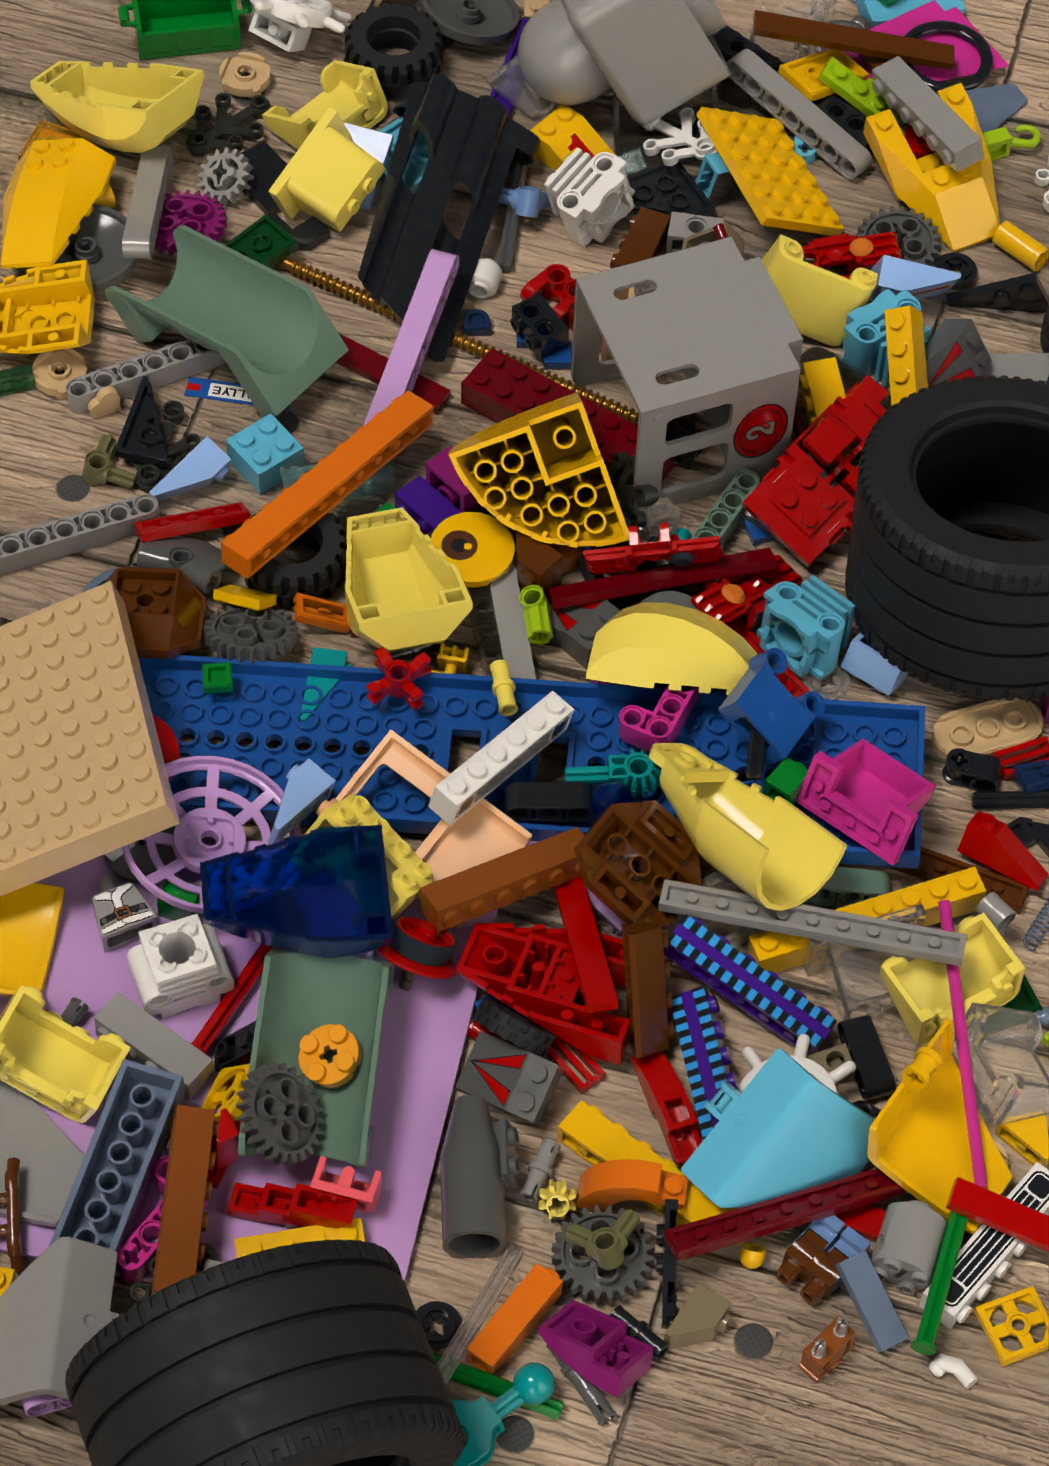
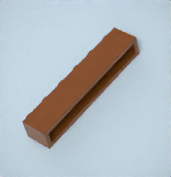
(501, 881)
(185, 1195)

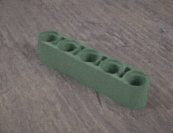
(727, 511)
(851, 886)

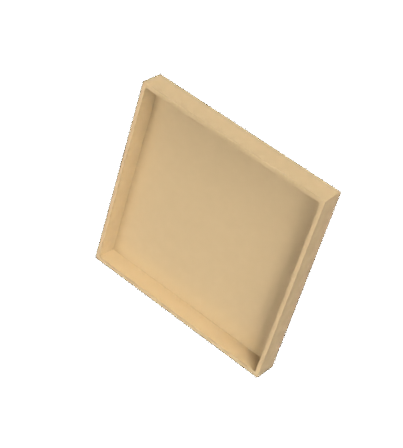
(75, 740)

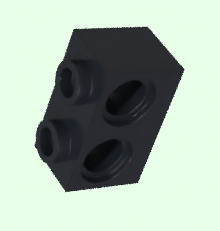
(539, 326)

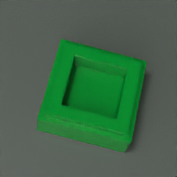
(217, 677)

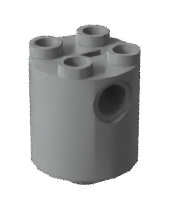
(908, 1245)

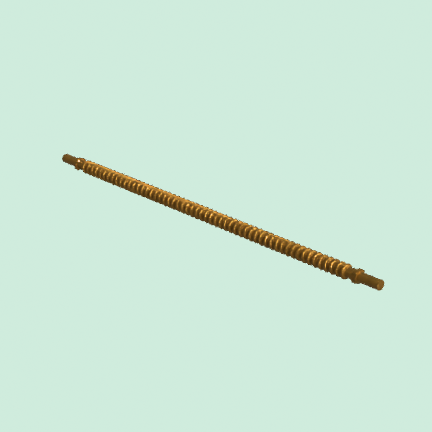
(457, 339)

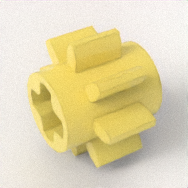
(550, 1203)

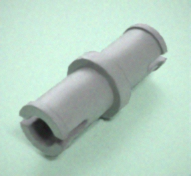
(540, 1170)

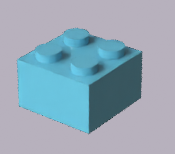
(261, 451)

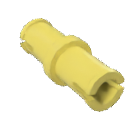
(503, 688)

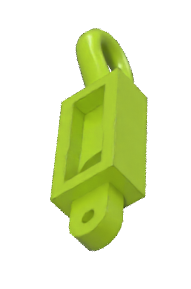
(1000, 141)

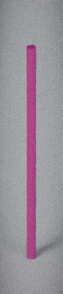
(964, 1057)

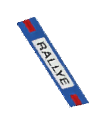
(218, 391)

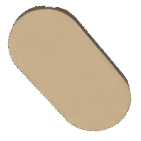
(987, 727)

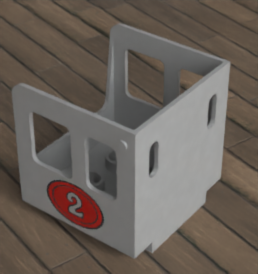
(719, 328)

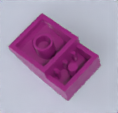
(597, 1347)

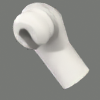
(954, 1365)

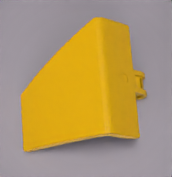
(28, 935)
(924, 1132)

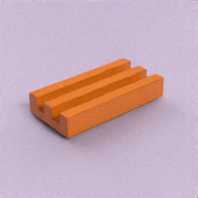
(321, 616)

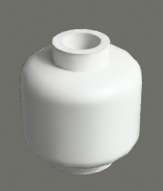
(485, 279)

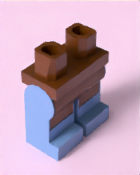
(815, 1255)

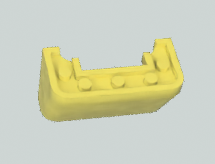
(347, 89)
(814, 295)
(921, 987)

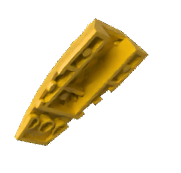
(49, 198)
(47, 309)

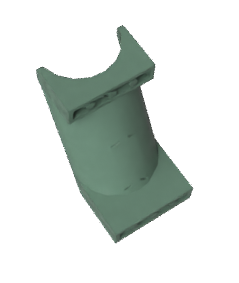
(243, 311)
(315, 991)

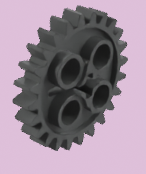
(915, 236)
(250, 633)
(280, 1113)
(585, 1274)

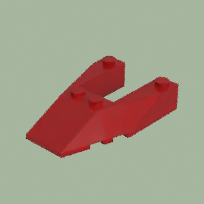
(538, 979)

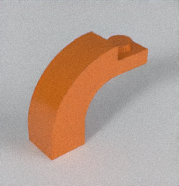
(629, 1180)

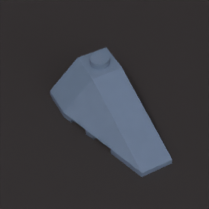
(996, 104)

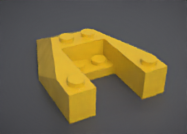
(957, 202)

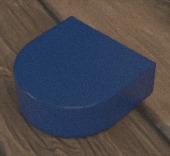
(476, 323)

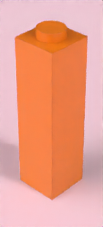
(515, 1320)

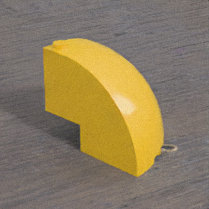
(544, 476)

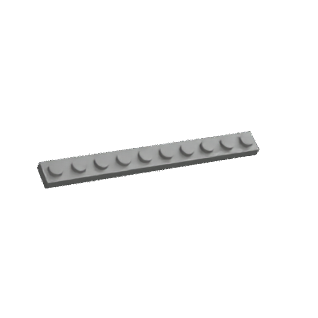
(814, 923)

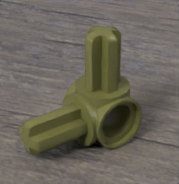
(100, 469)
(605, 1243)

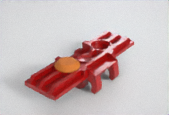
(851, 250)
(728, 601)

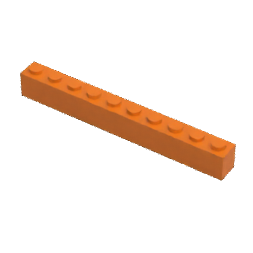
(326, 484)

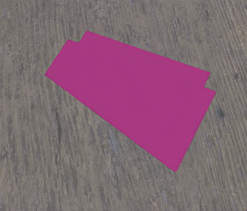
(966, 54)

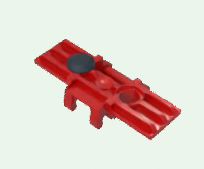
(669, 547)

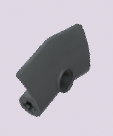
(193, 556)

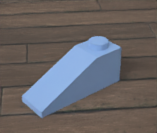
(195, 471)
(303, 793)

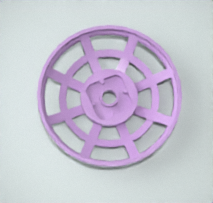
(206, 823)

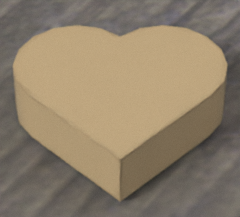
(105, 402)

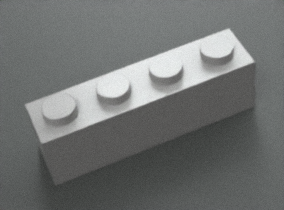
(154, 1043)

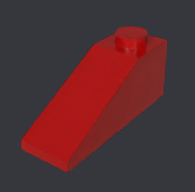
(998, 848)

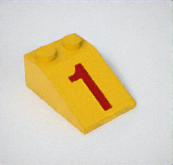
(563, 133)

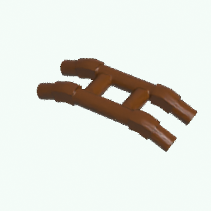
(12, 1228)

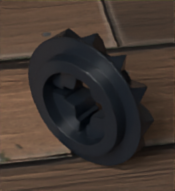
(955, 261)
(440, 1313)

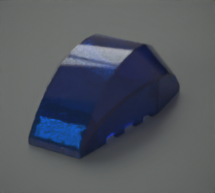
(304, 894)

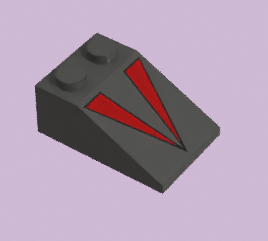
(955, 352)
(576, 627)
(510, 1077)

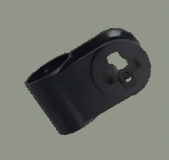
(974, 770)

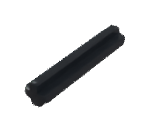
(1009, 800)

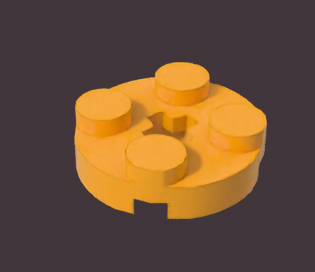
(344, 1063)

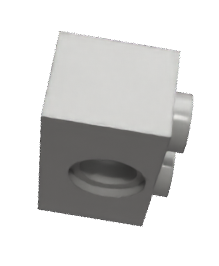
(685, 225)

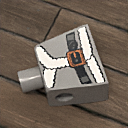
(121, 913)

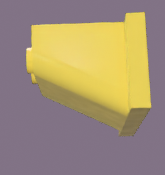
(327, 175)

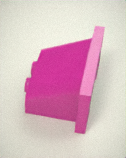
(866, 797)

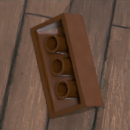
(645, 987)

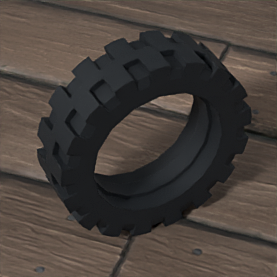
(514, 1027)

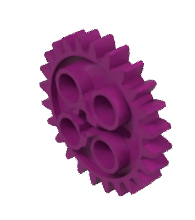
(194, 212)

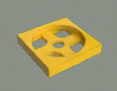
(218, 1095)
(994, 1333)

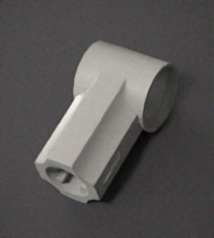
(997, 911)

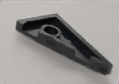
(1012, 294)
(141, 435)
(667, 1263)

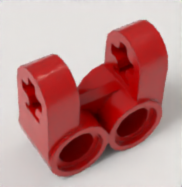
(554, 284)

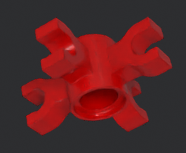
(398, 687)

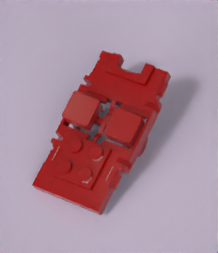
(795, 499)

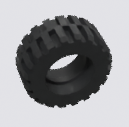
(395, 27)
(314, 577)

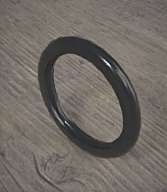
(965, 32)

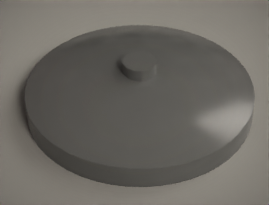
(474, 20)
(101, 244)

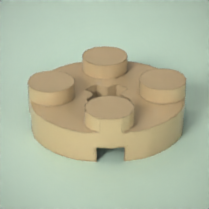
(244, 86)
(48, 362)

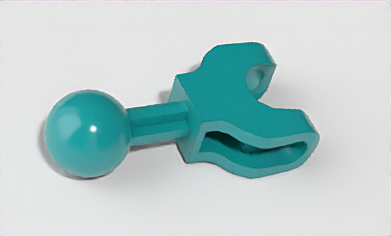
(483, 1421)

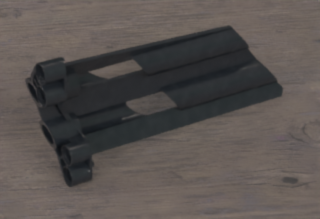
(466, 142)

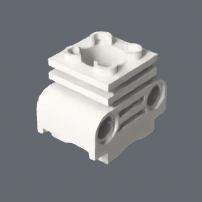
(590, 195)
(179, 967)

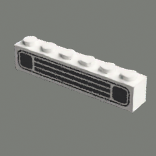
(500, 758)
(989, 1252)

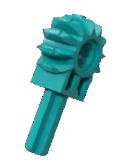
(623, 769)

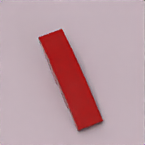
(291, 1206)

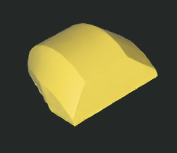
(120, 105)
(399, 584)
(668, 647)

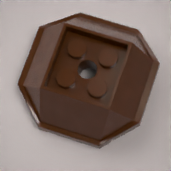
(162, 610)
(642, 837)

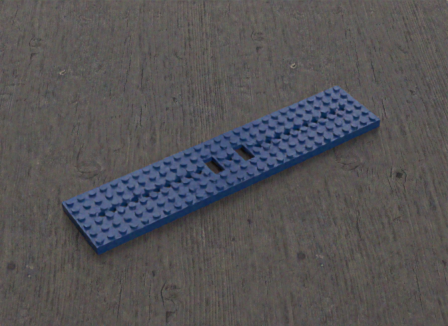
(270, 701)

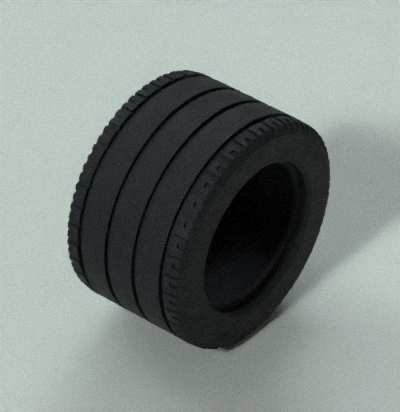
(923, 586)
(269, 1365)

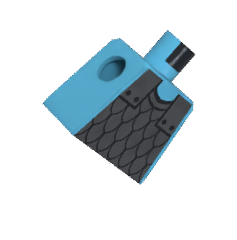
(716, 179)

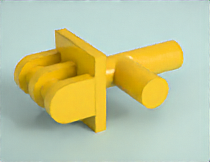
(452, 659)

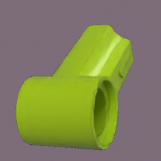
(536, 614)

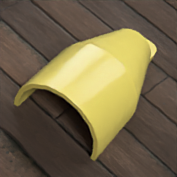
(743, 834)

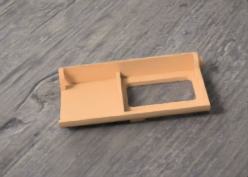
(449, 849)

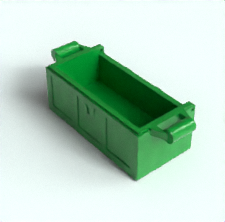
(184, 26)

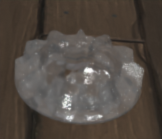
(838, 687)

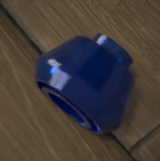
(610, 794)

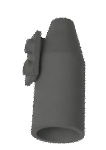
(473, 1173)

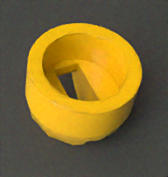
(752, 1255)

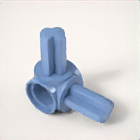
(525, 200)

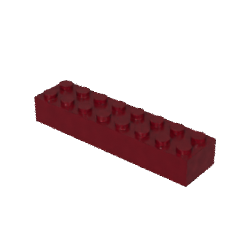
(505, 388)

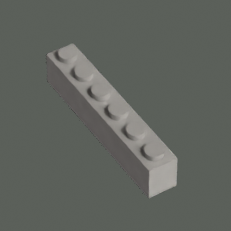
(927, 114)

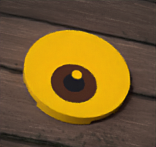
(476, 545)

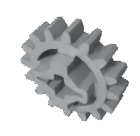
(225, 175)

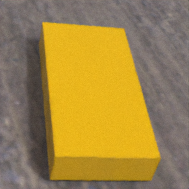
(244, 597)

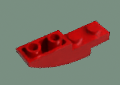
(670, 1105)

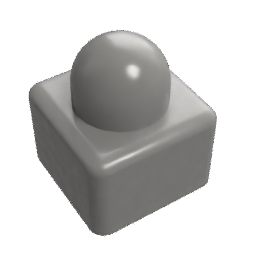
(642, 49)

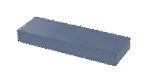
(871, 1301)

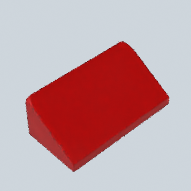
(227, 1141)

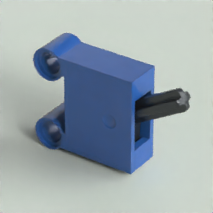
(768, 713)

